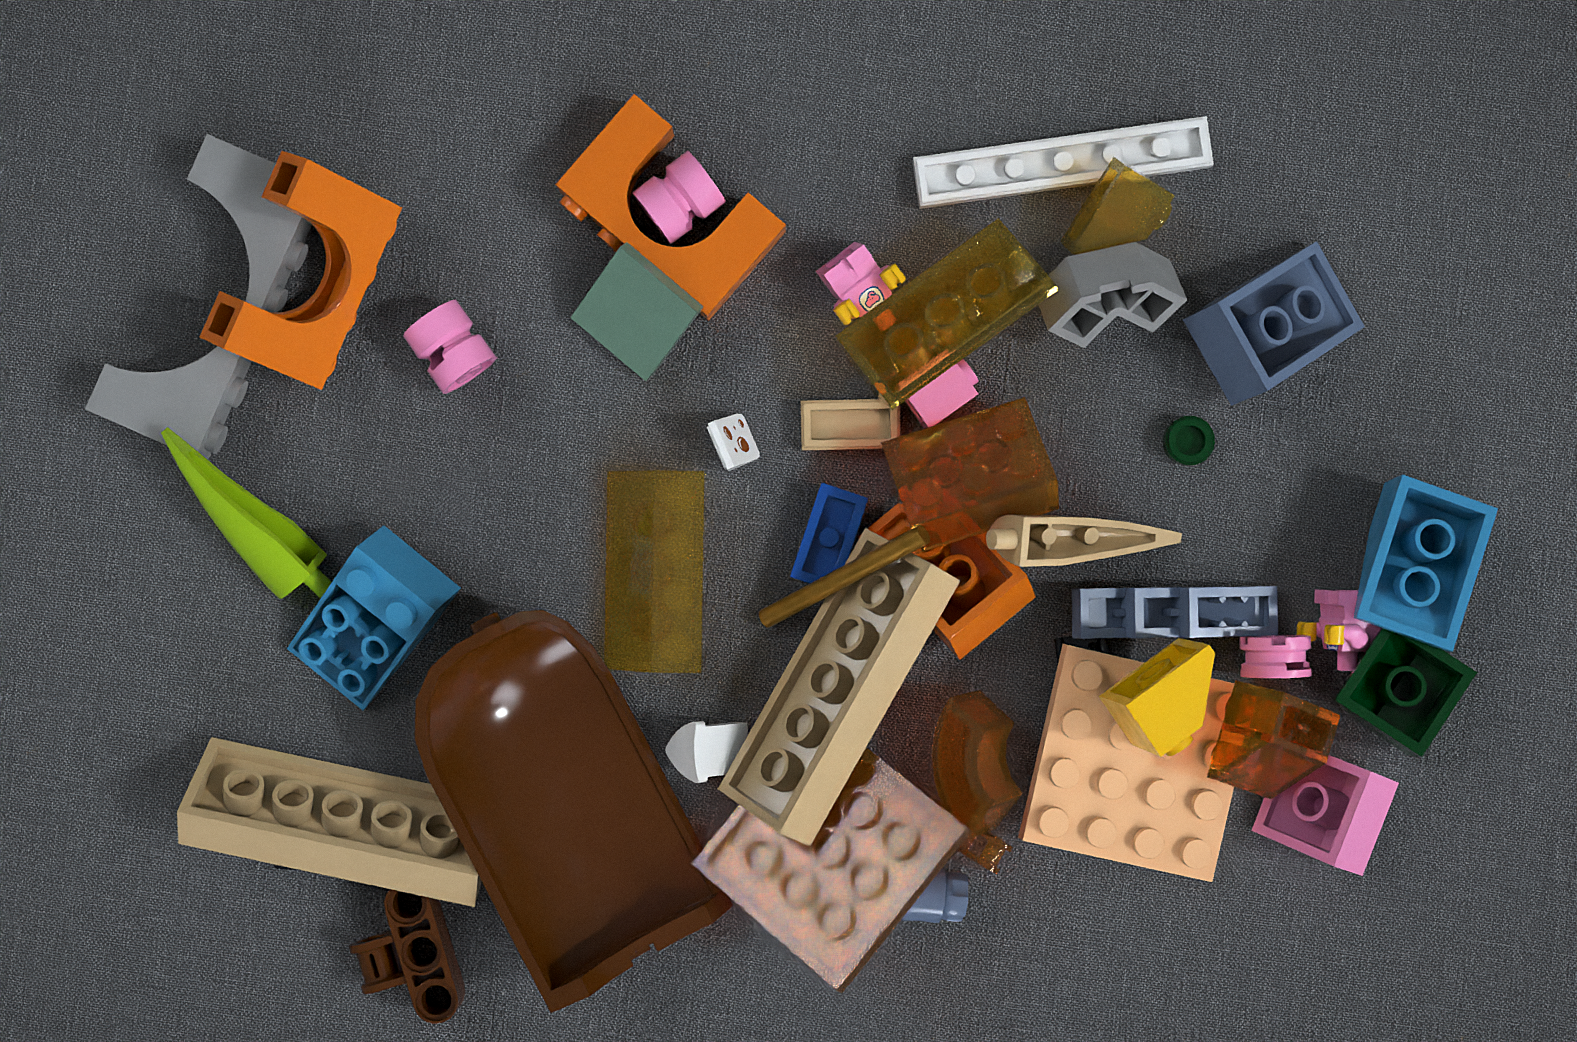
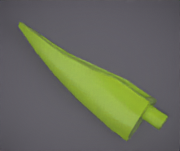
(262, 536)

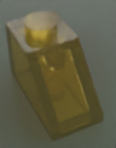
(1118, 210)

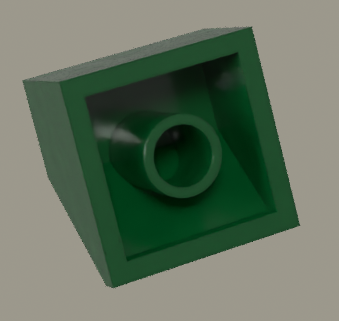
(1404, 690)

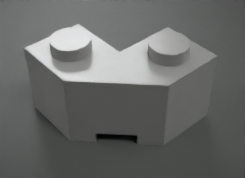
(1109, 283)

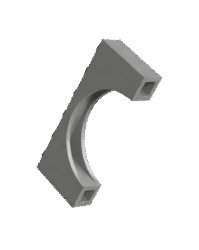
(201, 394)

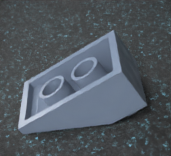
(1274, 324)

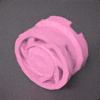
(1275, 656)

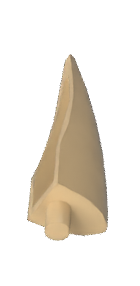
(1070, 539)

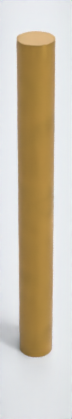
(844, 576)

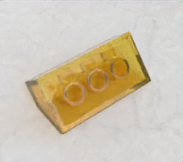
(945, 314)
(655, 571)

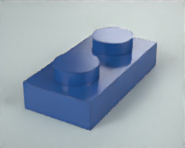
(828, 533)

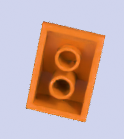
(988, 587)

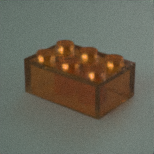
(971, 473)

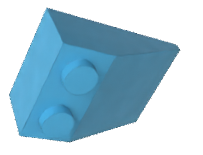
(1422, 560)

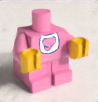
(858, 281)
(1338, 627)

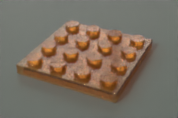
(852, 883)

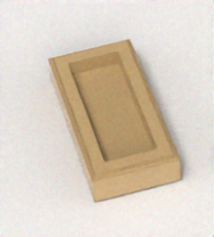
(847, 424)

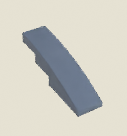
(1174, 612)

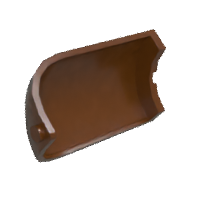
(560, 803)

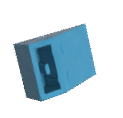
(372, 616)

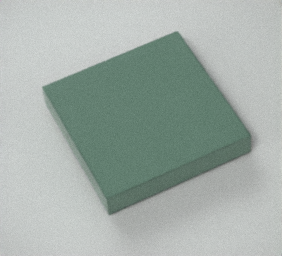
(636, 311)

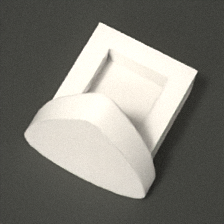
(704, 749)

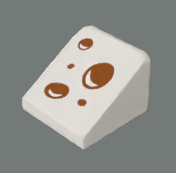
(733, 441)

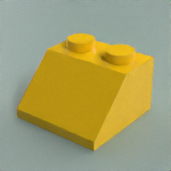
(1164, 698)

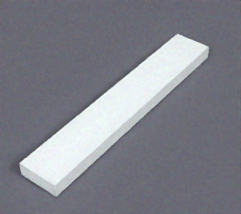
(1060, 162)

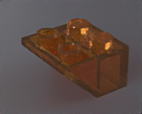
(1270, 740)

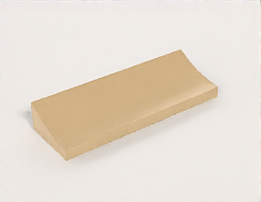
(836, 692)
(325, 821)

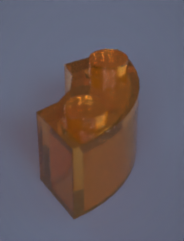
(972, 762)

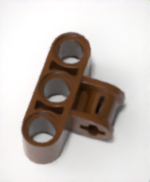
(390, 957)

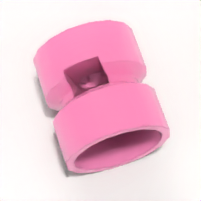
(679, 197)
(447, 343)

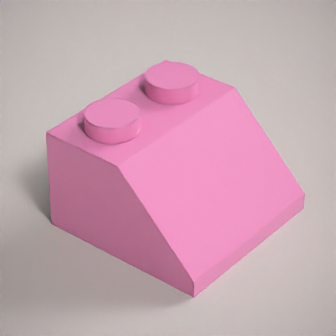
(1330, 814)

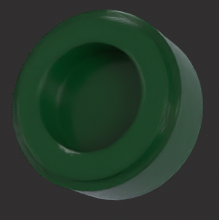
(1188, 440)

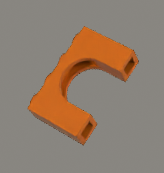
(602, 188)
(354, 234)

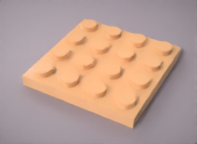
(1115, 799)

